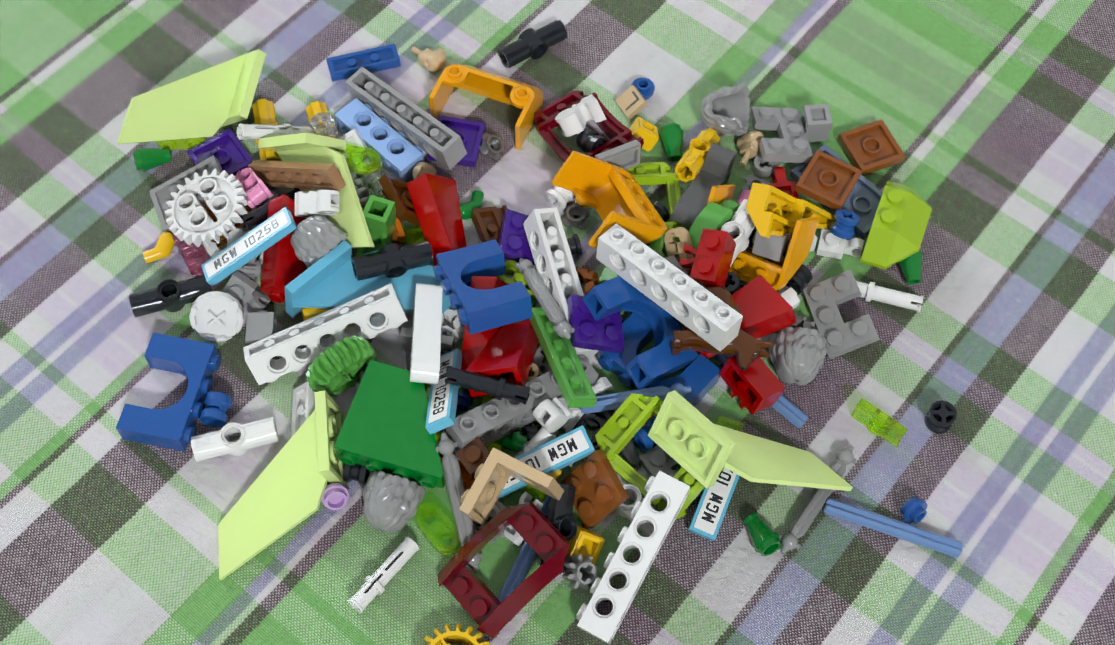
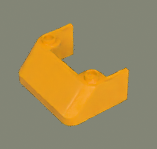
(490, 86)
(612, 194)
(777, 274)

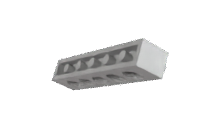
(407, 118)
(502, 417)

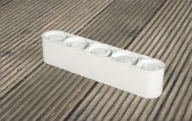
(426, 334)

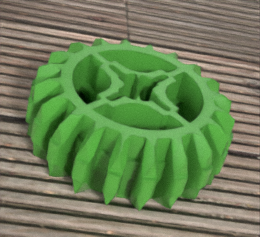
(340, 365)

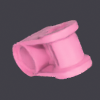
(254, 187)

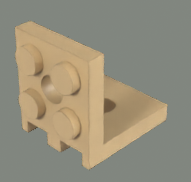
(492, 478)

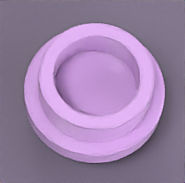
(335, 496)

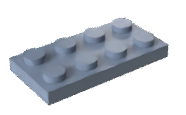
(862, 200)

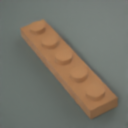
(298, 174)

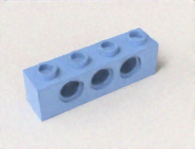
(395, 151)

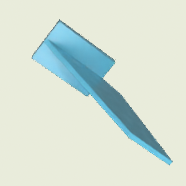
(333, 283)

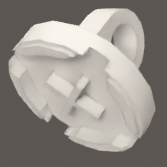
(216, 316)

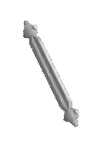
(544, 298)
(456, 490)
(814, 503)

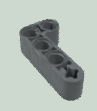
(715, 172)

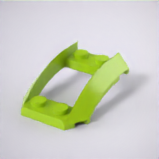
(659, 173)
(621, 429)

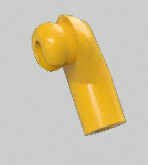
(162, 249)

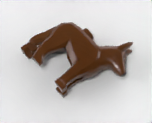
(743, 347)

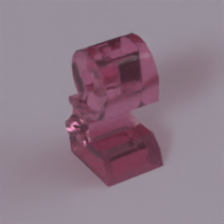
(192, 255)

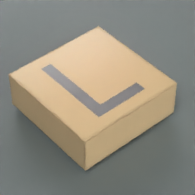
(631, 102)

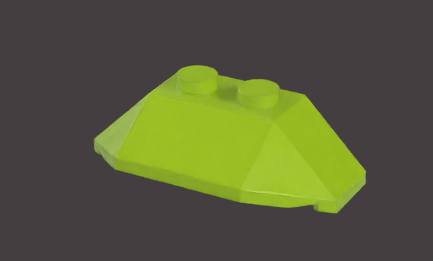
(896, 226)

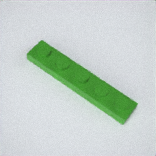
(563, 363)

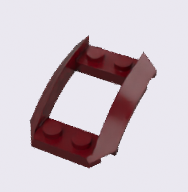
(611, 126)
(476, 596)

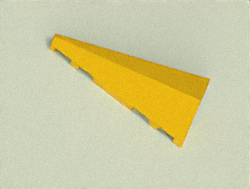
(778, 212)

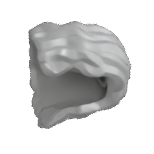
(727, 110)
(315, 238)
(797, 354)
(390, 501)

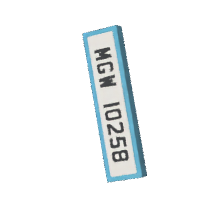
(248, 246)
(443, 396)
(553, 456)
(713, 505)

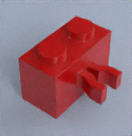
(711, 258)
(754, 387)

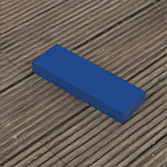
(371, 59)

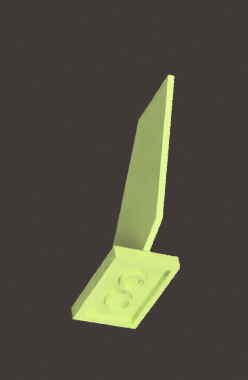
(195, 103)
(323, 149)
(708, 447)
(285, 490)

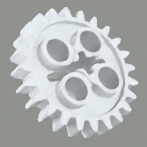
(190, 219)

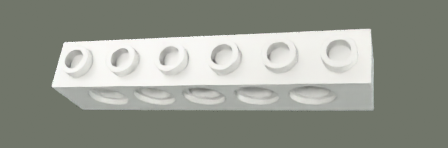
(554, 260)
(668, 287)
(310, 333)
(605, 626)

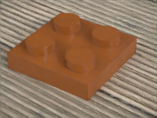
(871, 147)
(828, 180)
(597, 489)

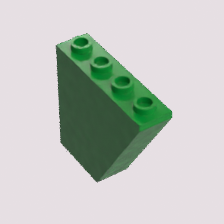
(388, 427)

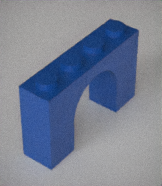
(476, 307)
(657, 362)
(699, 375)
(176, 424)

